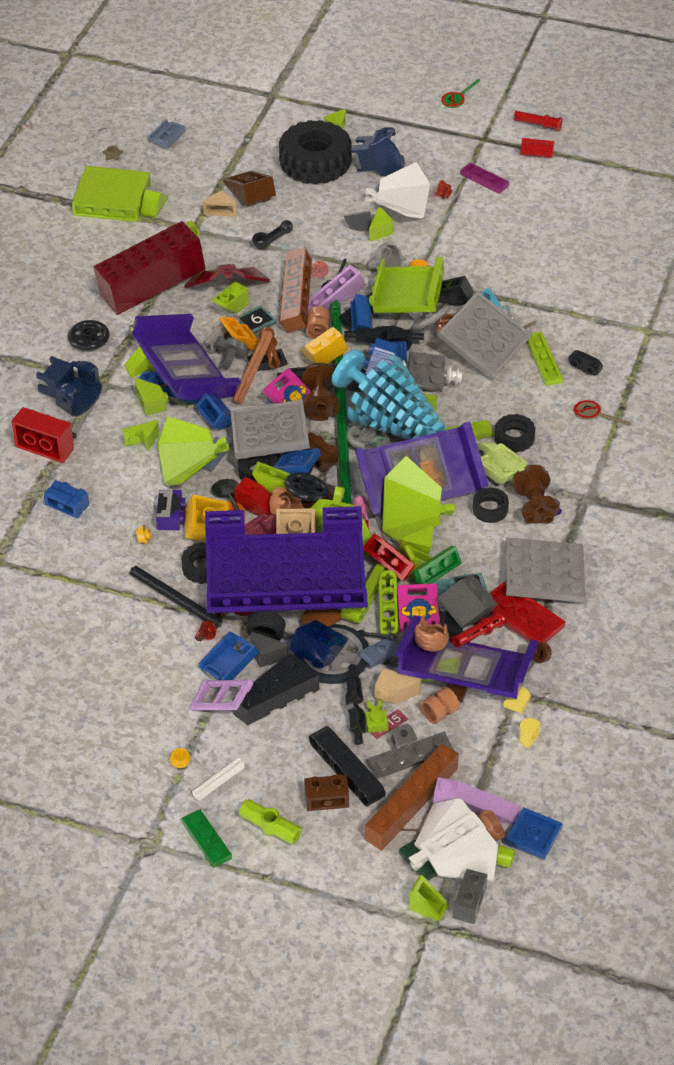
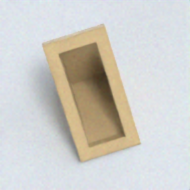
(219, 205)

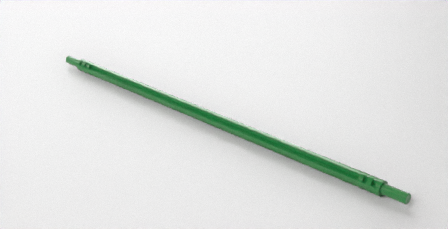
(343, 451)

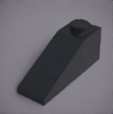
(455, 291)

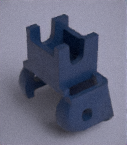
(379, 152)
(71, 393)

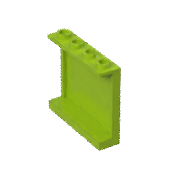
(110, 193)
(407, 288)

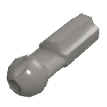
(220, 330)

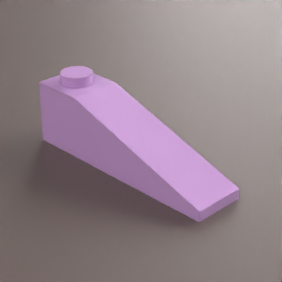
(339, 288)
(476, 799)

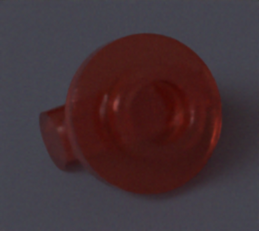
(443, 189)
(319, 269)
(206, 631)

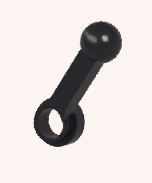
(285, 227)

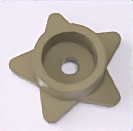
(112, 152)

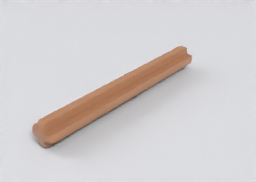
(252, 367)

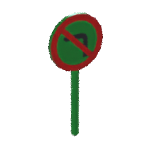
(456, 99)

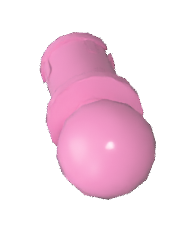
(362, 501)

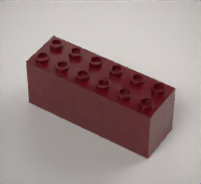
(149, 267)

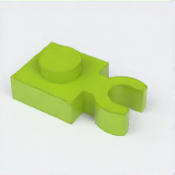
(376, 718)

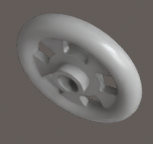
(431, 317)
(365, 435)

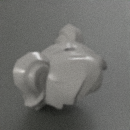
(390, 253)

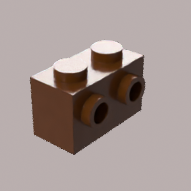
(326, 792)

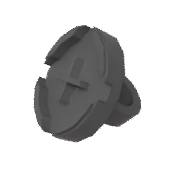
(231, 348)

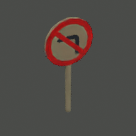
(589, 409)

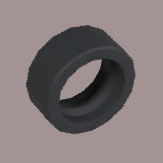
(490, 515)
(272, 621)

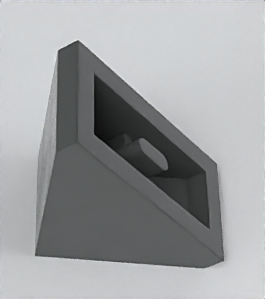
(269, 649)

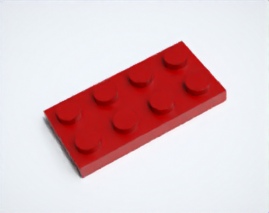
(526, 616)

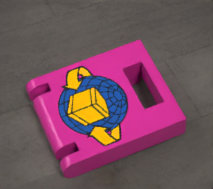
(292, 390)
(417, 605)

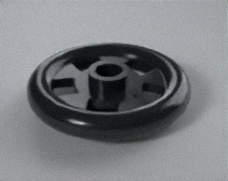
(88, 335)
(306, 486)

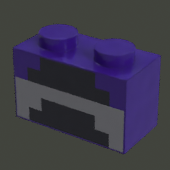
(169, 510)

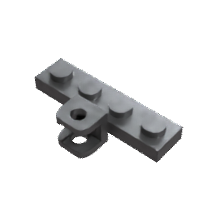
(406, 751)

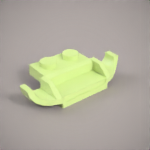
(500, 462)

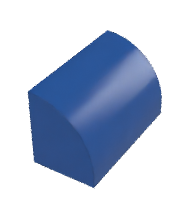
(361, 312)
(214, 411)

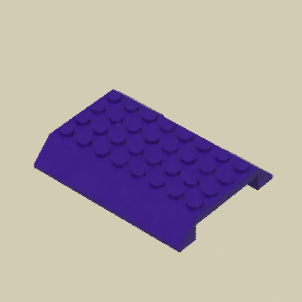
(285, 569)

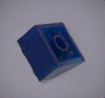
(317, 643)

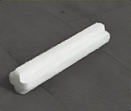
(218, 779)

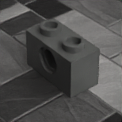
(470, 896)

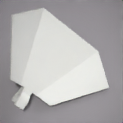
(403, 191)
(455, 841)

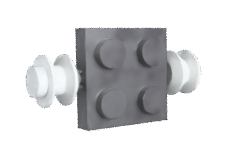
(430, 371)

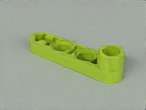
(388, 577)
(357, 614)

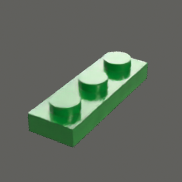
(437, 566)
(206, 838)

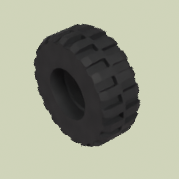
(315, 152)

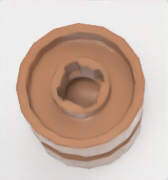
(317, 321)
(441, 704)

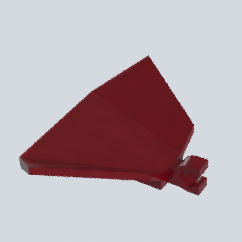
(208, 275)

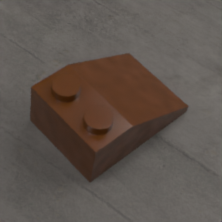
(251, 187)

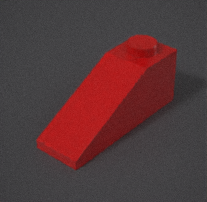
(253, 497)
(389, 556)

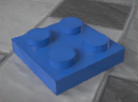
(298, 460)
(534, 833)

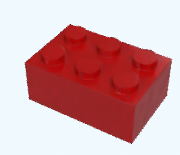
(43, 434)

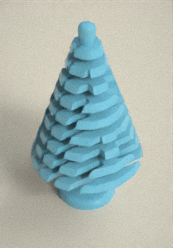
(389, 399)

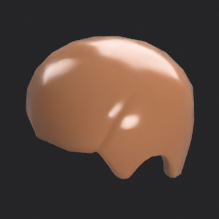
(492, 824)

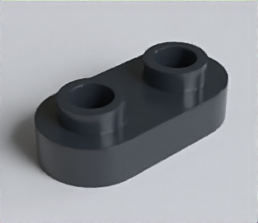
(585, 362)

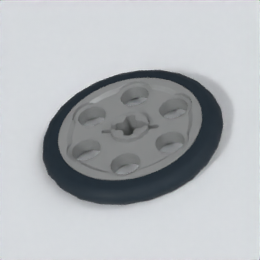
(338, 673)

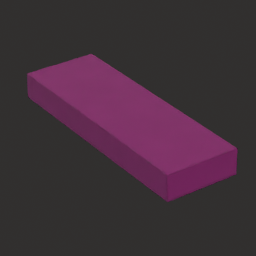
(484, 178)

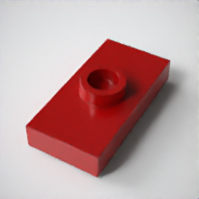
(537, 147)

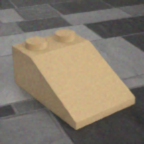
(295, 521)

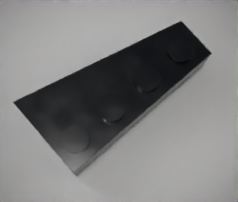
(274, 689)

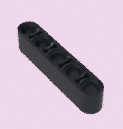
(345, 762)

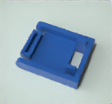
(224, 661)

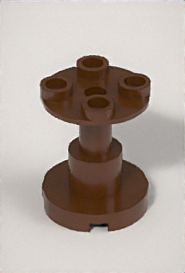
(320, 401)
(532, 484)

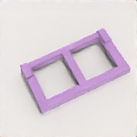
(225, 685)

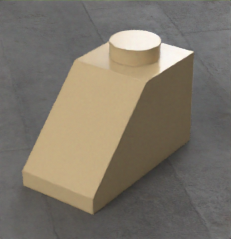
(396, 687)

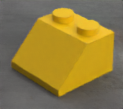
(325, 347)
(195, 515)

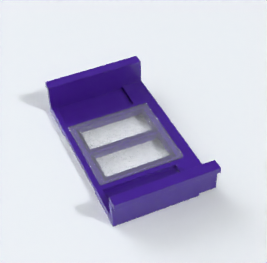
(180, 357)
(445, 456)
(471, 665)

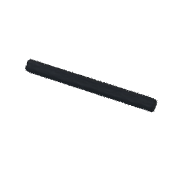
(174, 596)

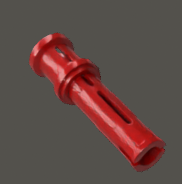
(545, 121)
(484, 626)

